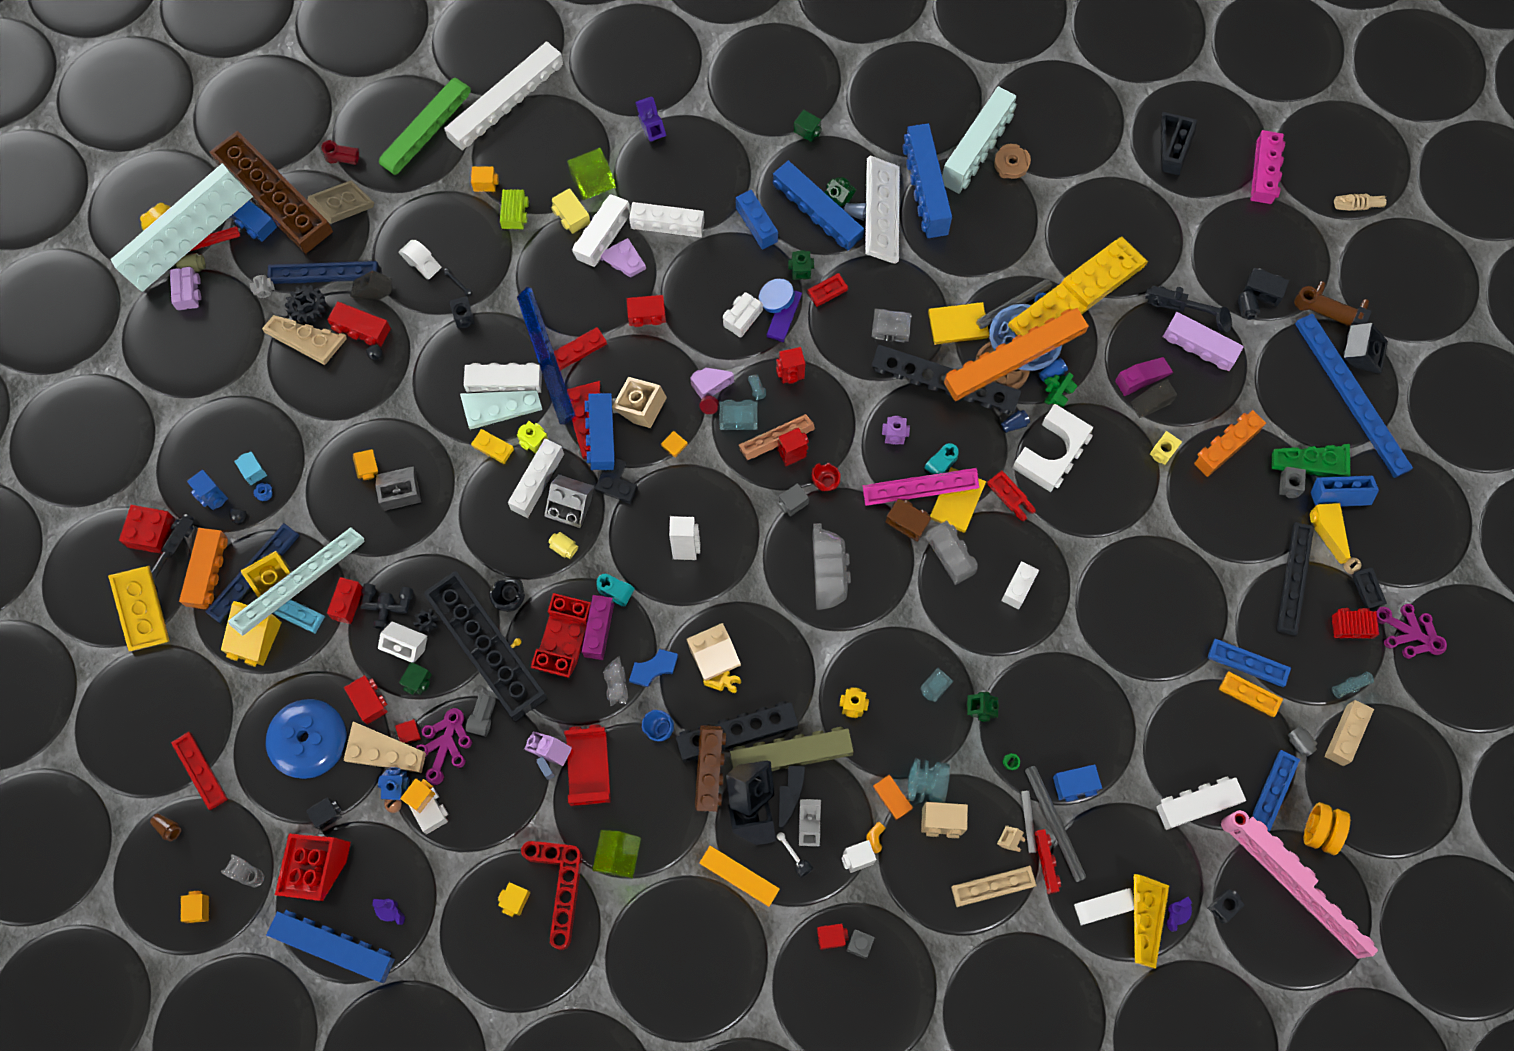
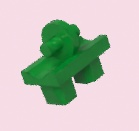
(1056, 387)

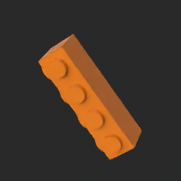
(1227, 445)

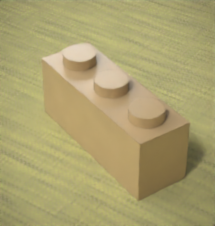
(1349, 733)

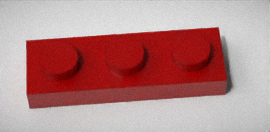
(579, 348)
(1047, 861)

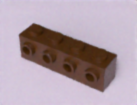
(708, 768)

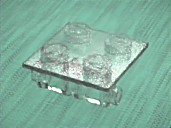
(891, 324)
(615, 676)

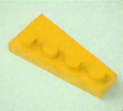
(1149, 913)

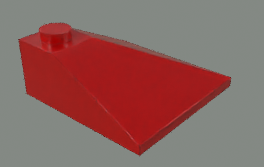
(311, 866)

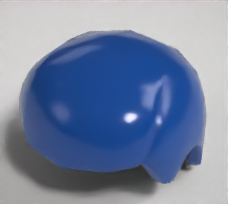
(658, 725)

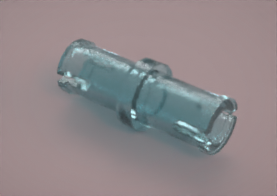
(1353, 684)

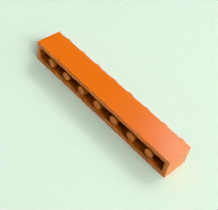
(1015, 354)

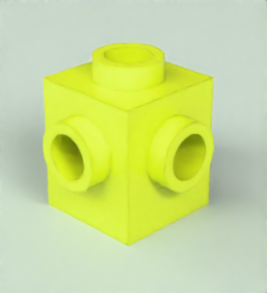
(531, 436)

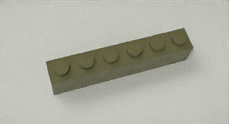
(798, 750)

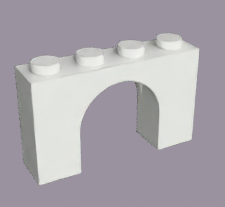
(1049, 472)

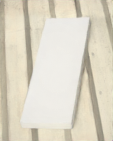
(882, 210)

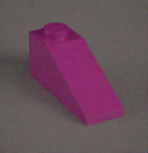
(1142, 375)

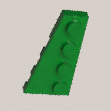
(1325, 461)

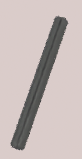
(1055, 823)

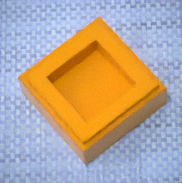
(674, 444)

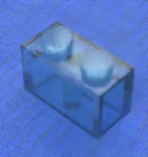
(738, 415)

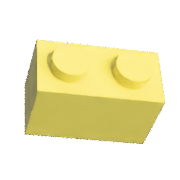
(570, 211)

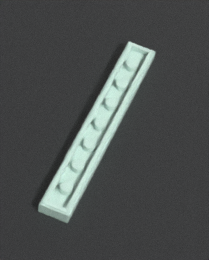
(295, 581)

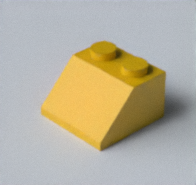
(266, 573)

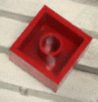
(146, 529)

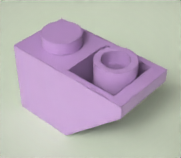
(548, 747)

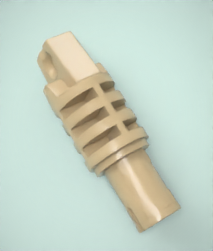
(1358, 202)

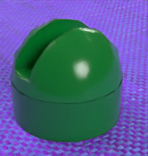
(1014, 764)

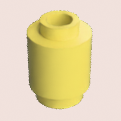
(563, 545)

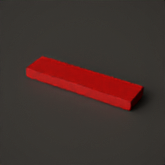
(199, 771)

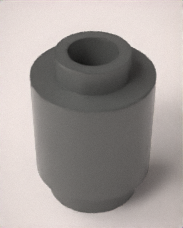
(1303, 741)

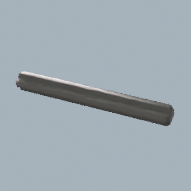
(1023, 298)

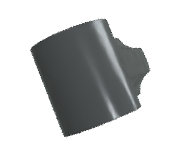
(480, 720)

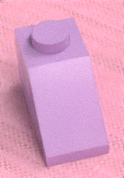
(710, 381)

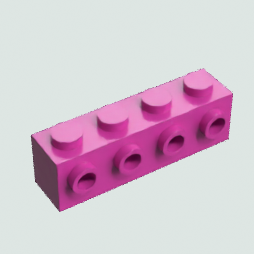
(1267, 167)

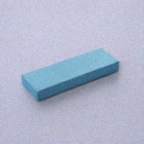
(300, 615)

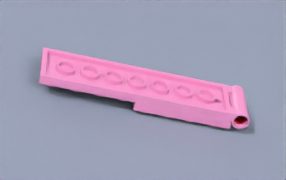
(1296, 879)

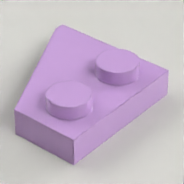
(624, 258)

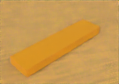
(739, 876)

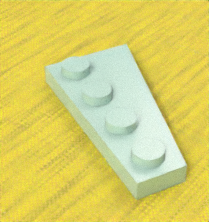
(494, 407)

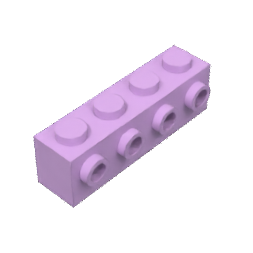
(1203, 341)

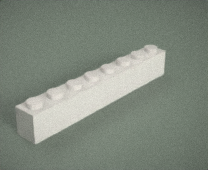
(504, 96)

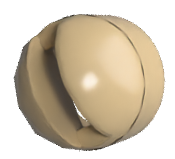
(1348, 569)

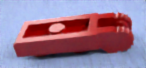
(1010, 494)

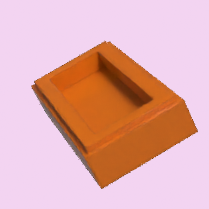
(892, 797)

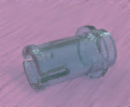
(757, 388)

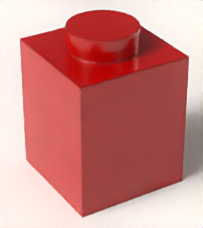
(832, 936)

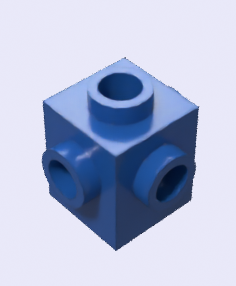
(393, 783)

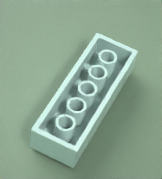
(979, 140)

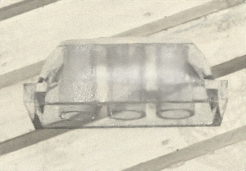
(829, 568)

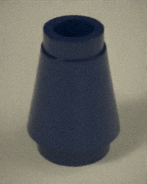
(1016, 421)

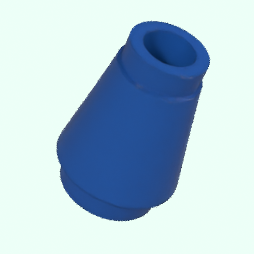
(1058, 368)

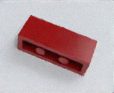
(358, 324)

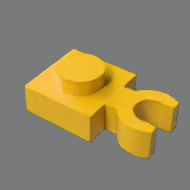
(723, 680)

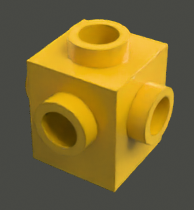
(851, 709)

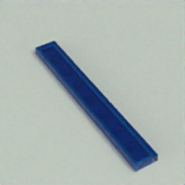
(545, 356)

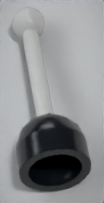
(802, 867)

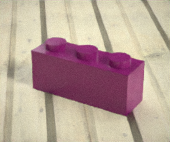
(598, 627)

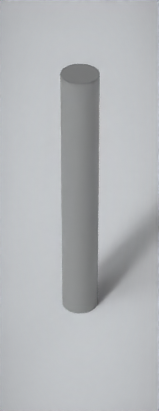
(1029, 822)

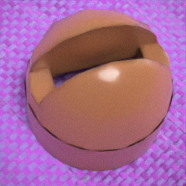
(395, 807)

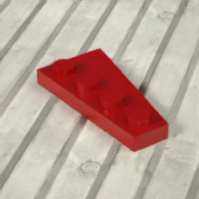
(578, 396)

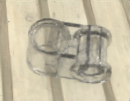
(240, 870)

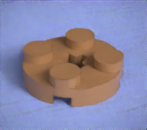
(1009, 170)

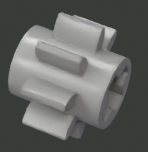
(261, 286)

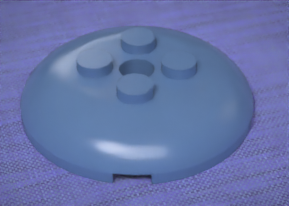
(1002, 333)

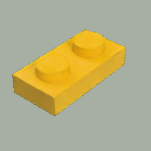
(492, 446)

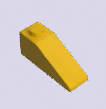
(1330, 527)

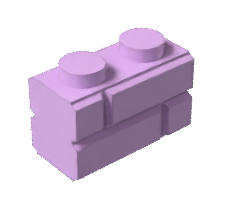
(185, 288)

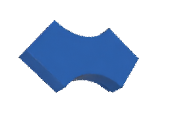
(645, 672)

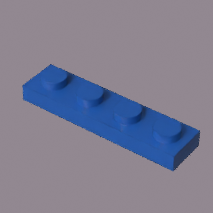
(1249, 663)
(1275, 788)

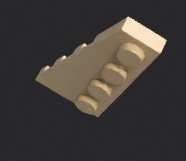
(308, 340)
(379, 750)

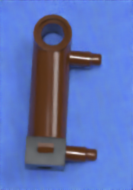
(1330, 307)

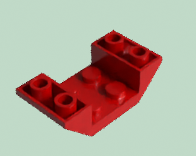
(562, 636)

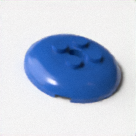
(321, 749)

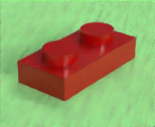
(827, 290)

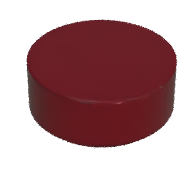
(709, 404)

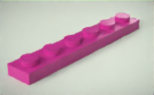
(921, 486)

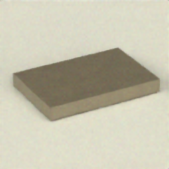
(340, 201)

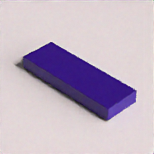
(782, 320)

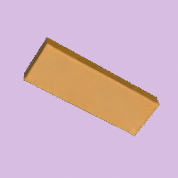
(1251, 694)

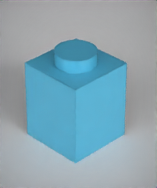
(250, 468)

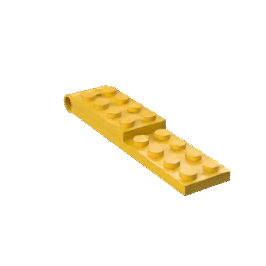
(1084, 285)

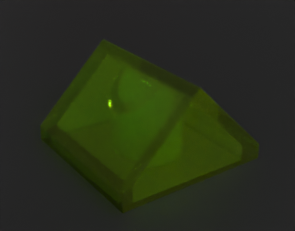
(616, 853)

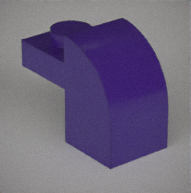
(649, 119)

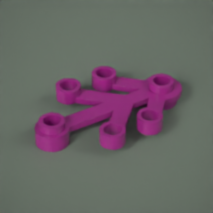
(1412, 632)
(444, 743)

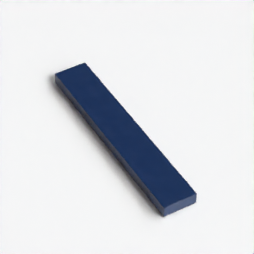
(320, 272)
(239, 587)

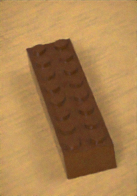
(272, 192)

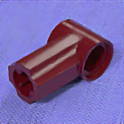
(340, 153)

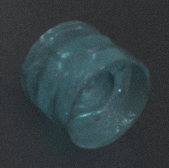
(928, 782)

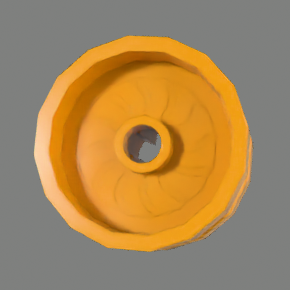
(1326, 828)

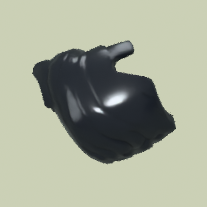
(507, 594)

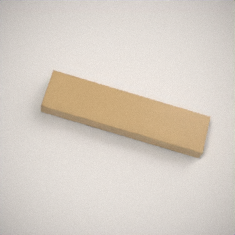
(993, 886)

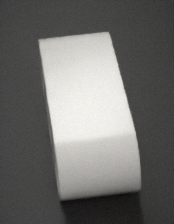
(1105, 906)

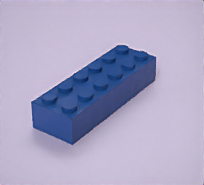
(927, 181)

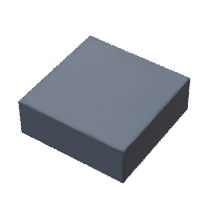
(545, 768)

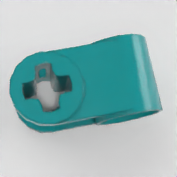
(940, 462)
(617, 590)

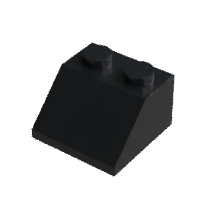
(1366, 348)
(750, 786)

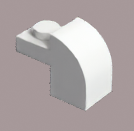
(420, 257)

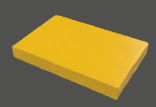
(957, 323)
(957, 506)

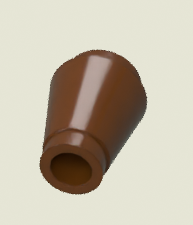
(167, 828)

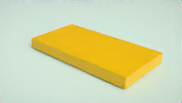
(139, 608)

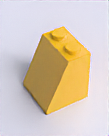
(255, 644)

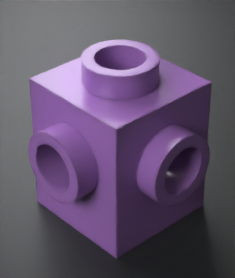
(895, 430)

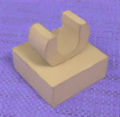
(1011, 838)

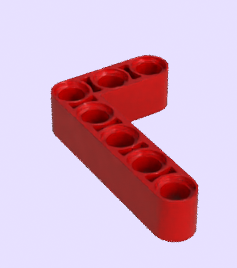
(562, 886)

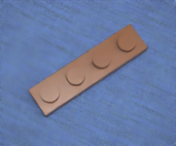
(769, 440)

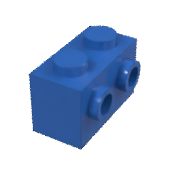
(207, 490)
(1077, 783)

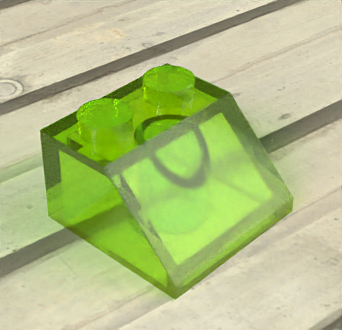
(591, 173)

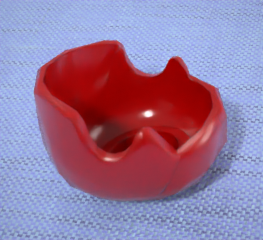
(826, 477)

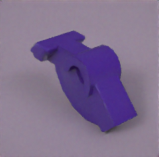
(388, 910)
(1179, 913)

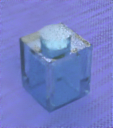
(936, 685)

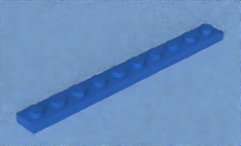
(1353, 396)

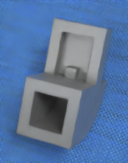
(809, 822)

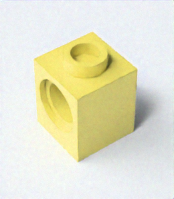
(1169, 442)

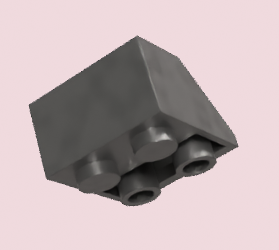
(397, 488)
(568, 500)

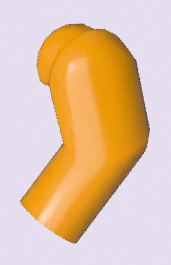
(873, 837)

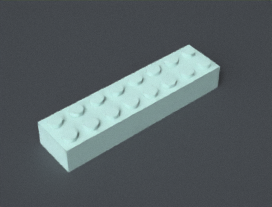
(181, 228)

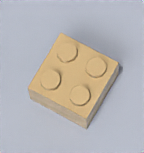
(944, 819)

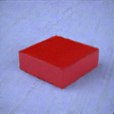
(408, 731)

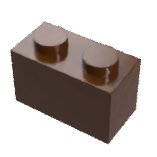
(908, 519)

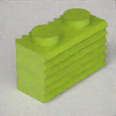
(513, 209)

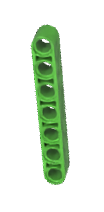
(424, 126)

